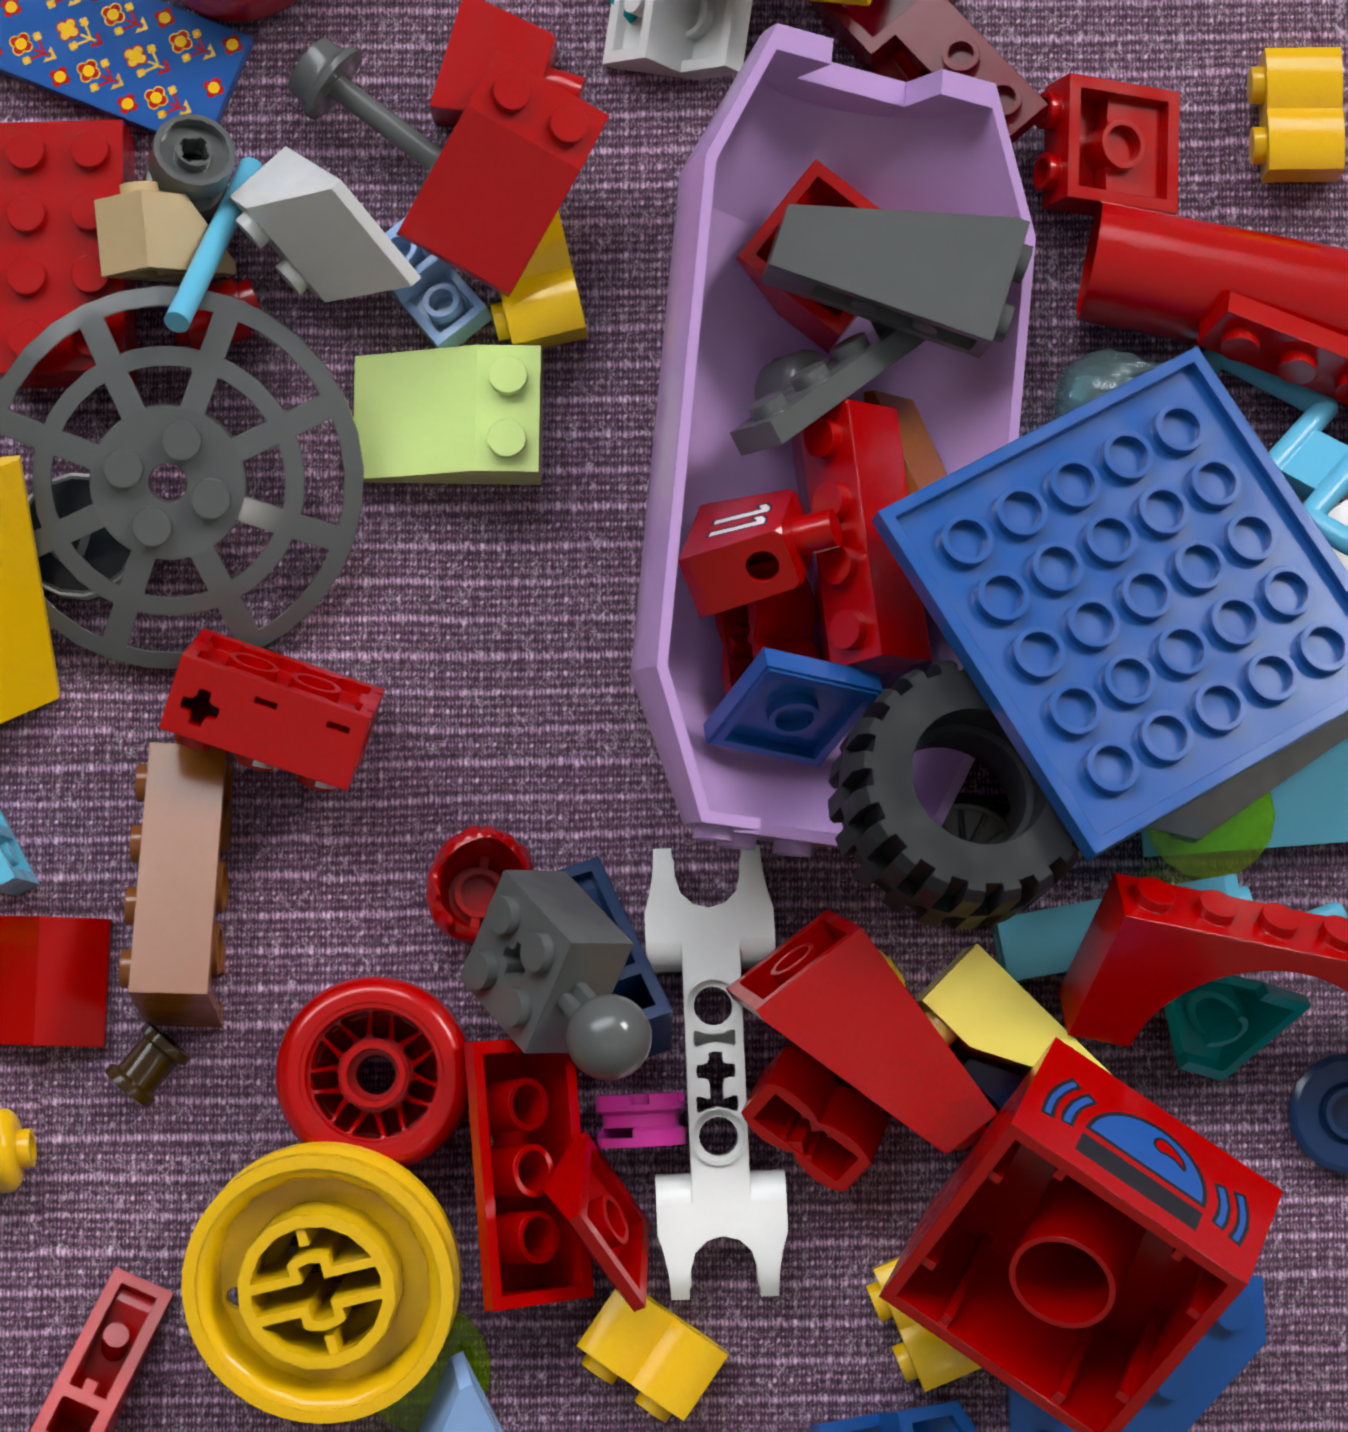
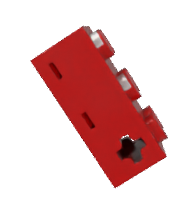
(271, 711)

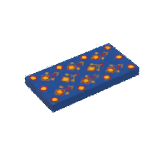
(123, 57)

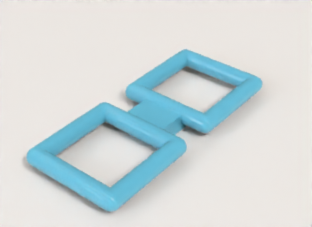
(1305, 455)

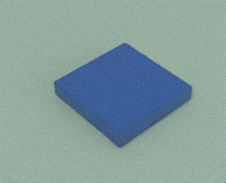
(792, 707)

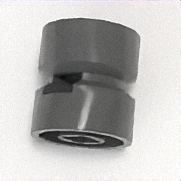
(192, 159)

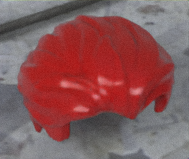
(467, 876)

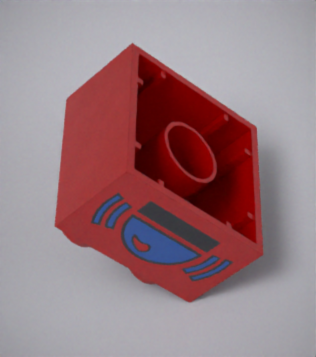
(1083, 1244)

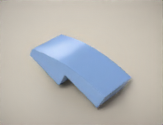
(441, 299)

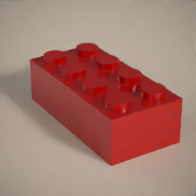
(51, 238)

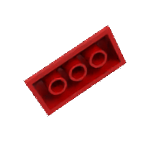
(860, 594)
(520, 1129)

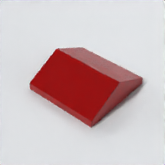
(54, 980)
(603, 1217)

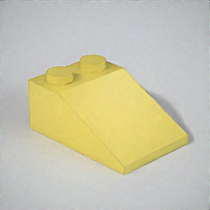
(990, 1013)

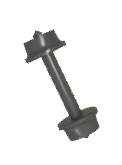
(326, 78)

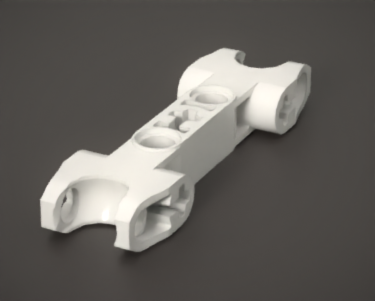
(720, 1190)

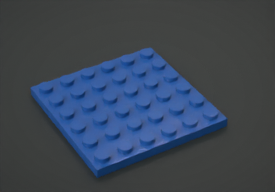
(1133, 599)

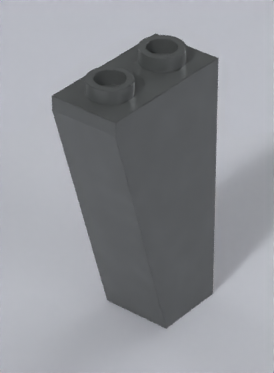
(905, 269)

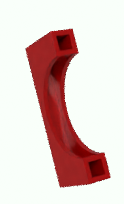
(1166, 939)

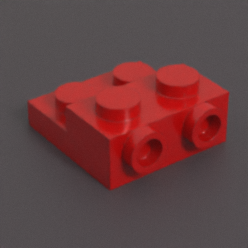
(1108, 146)

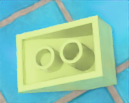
(451, 415)

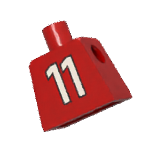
(753, 549)

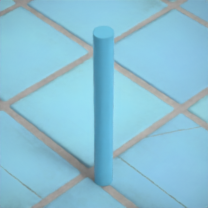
(208, 253)

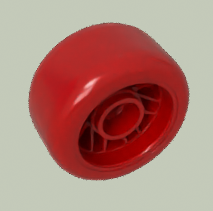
(332, 1040)

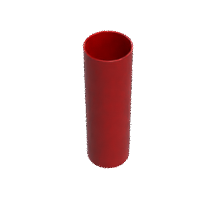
(1171, 271)

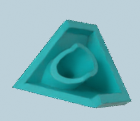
(1228, 1023)

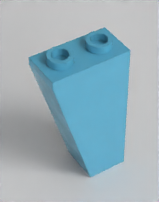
(1049, 938)

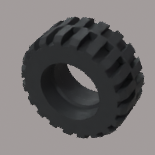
(898, 839)

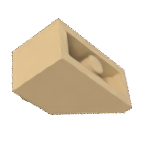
(150, 234)

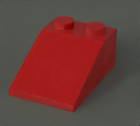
(502, 174)

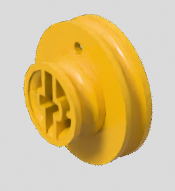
(297, 1336)

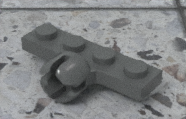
(807, 385)

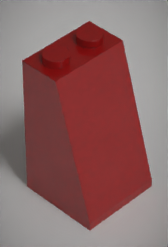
(857, 1018)

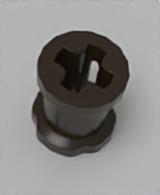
(148, 1064)

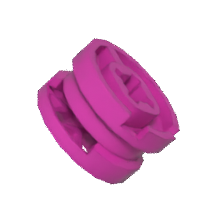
(640, 1120)

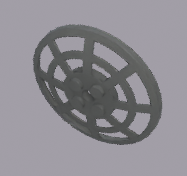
(205, 453)

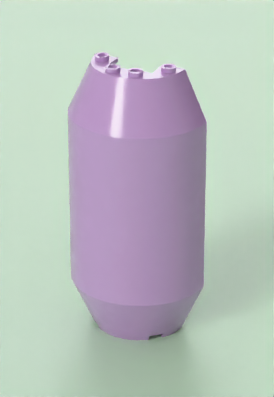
(904, 148)

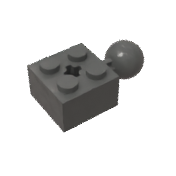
(550, 973)

